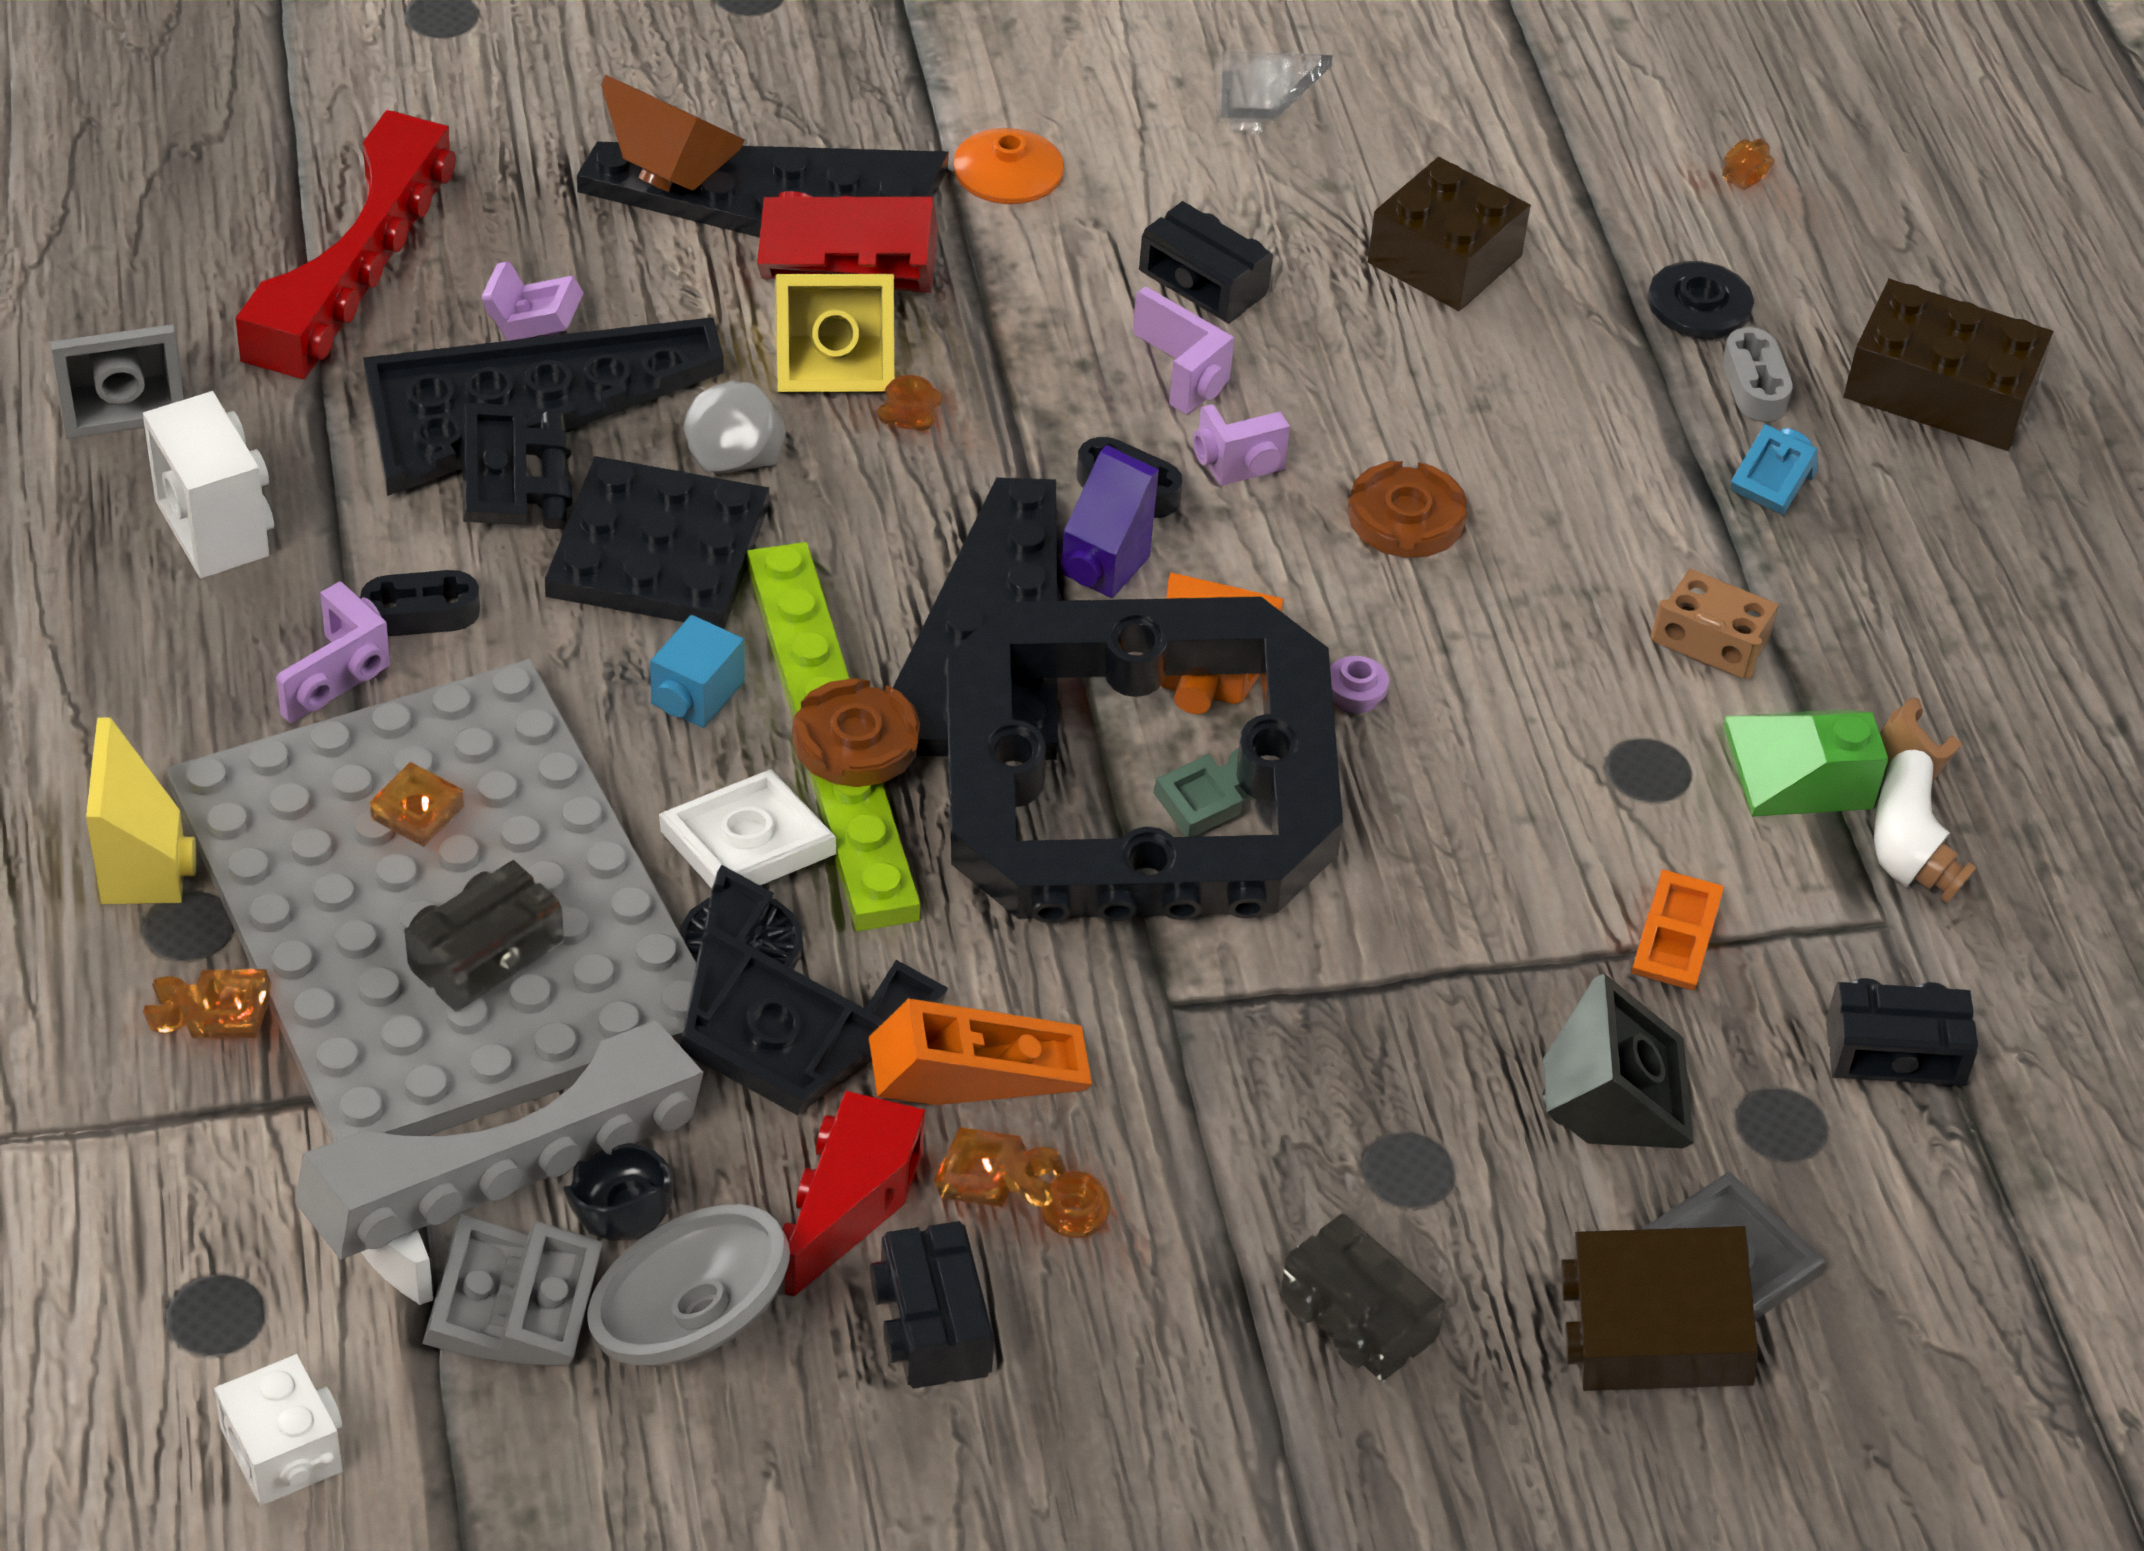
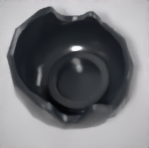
(621, 1192)

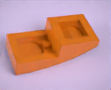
(1678, 930)

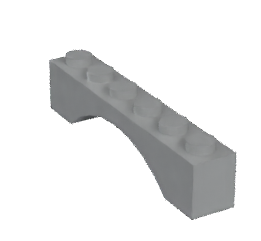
(388, 1185)

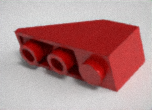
(858, 1184)

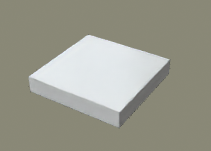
(749, 828)

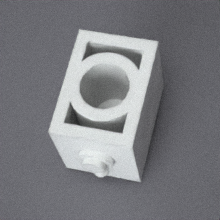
(280, 1429)

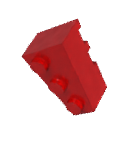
(849, 237)

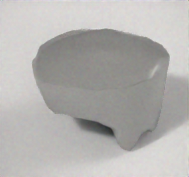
(734, 428)

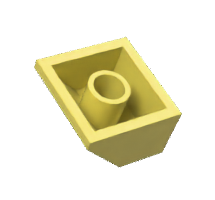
(834, 332)

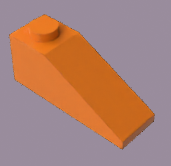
(972, 1055)

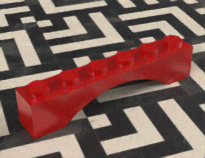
(299, 313)

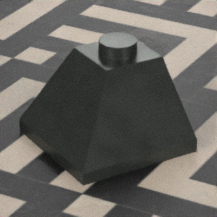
(1618, 1073)

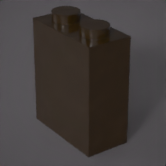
(1661, 1308)

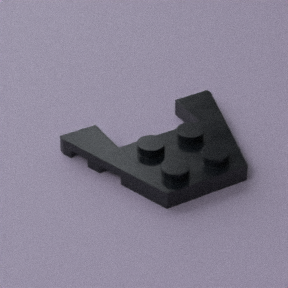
(770, 1021)

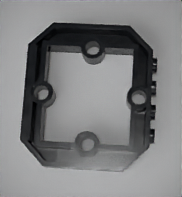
(1100, 875)

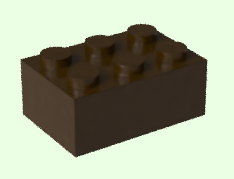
(1948, 364)

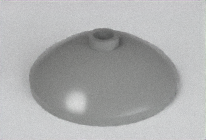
(689, 1285)

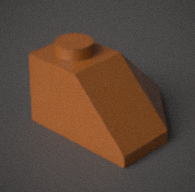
(666, 139)

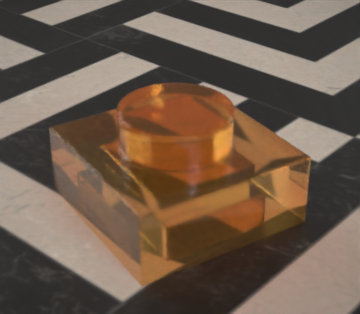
(416, 804)

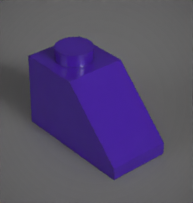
(1111, 523)

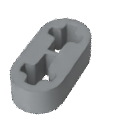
(1770, 373)

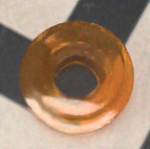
(1747, 163)
(1079, 1191)

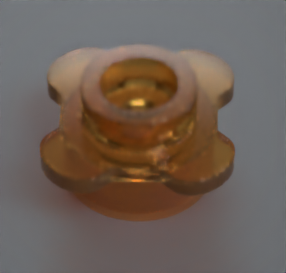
(910, 403)

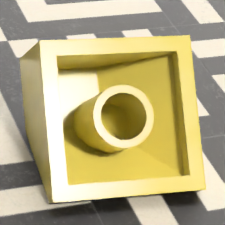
(134, 827)

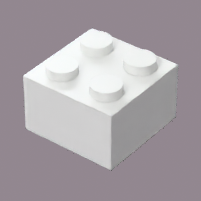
(208, 483)

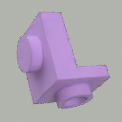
(532, 308)
(1243, 447)

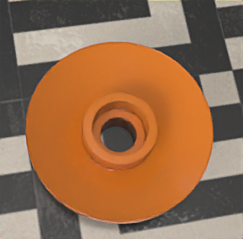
(1008, 165)

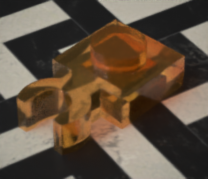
(216, 1007)
(989, 1165)

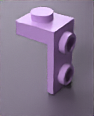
(1199, 348)
(355, 654)

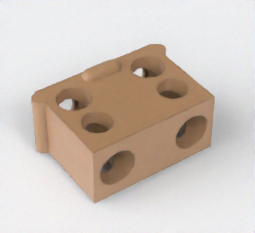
(1715, 624)

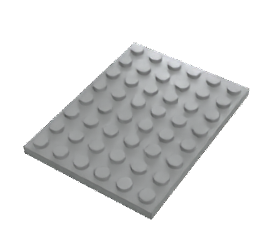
(330, 891)

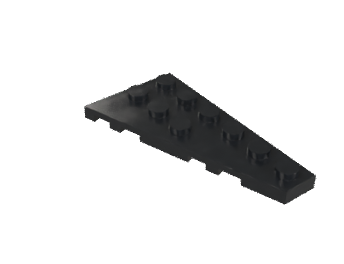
(736, 191)

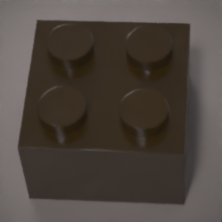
(1448, 233)

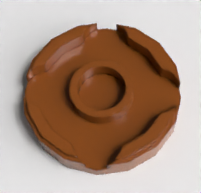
(1407, 509)
(856, 733)

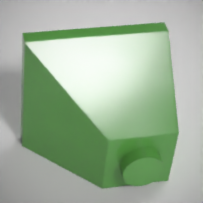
(1807, 760)

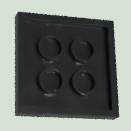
(657, 542)

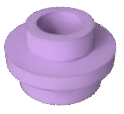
(1358, 683)

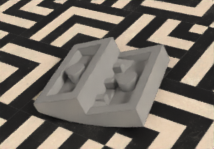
(513, 1293)

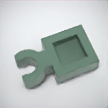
(1201, 794)

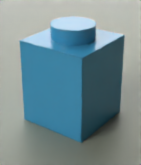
(697, 671)

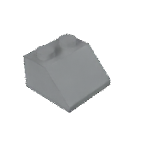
(115, 378)

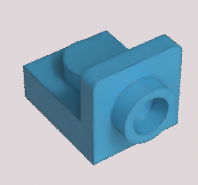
(1776, 468)

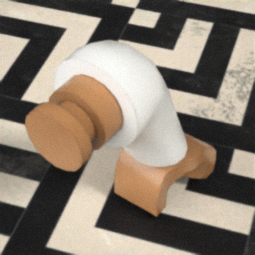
(1906, 832)

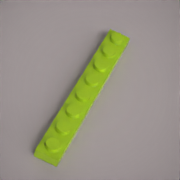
(806, 658)

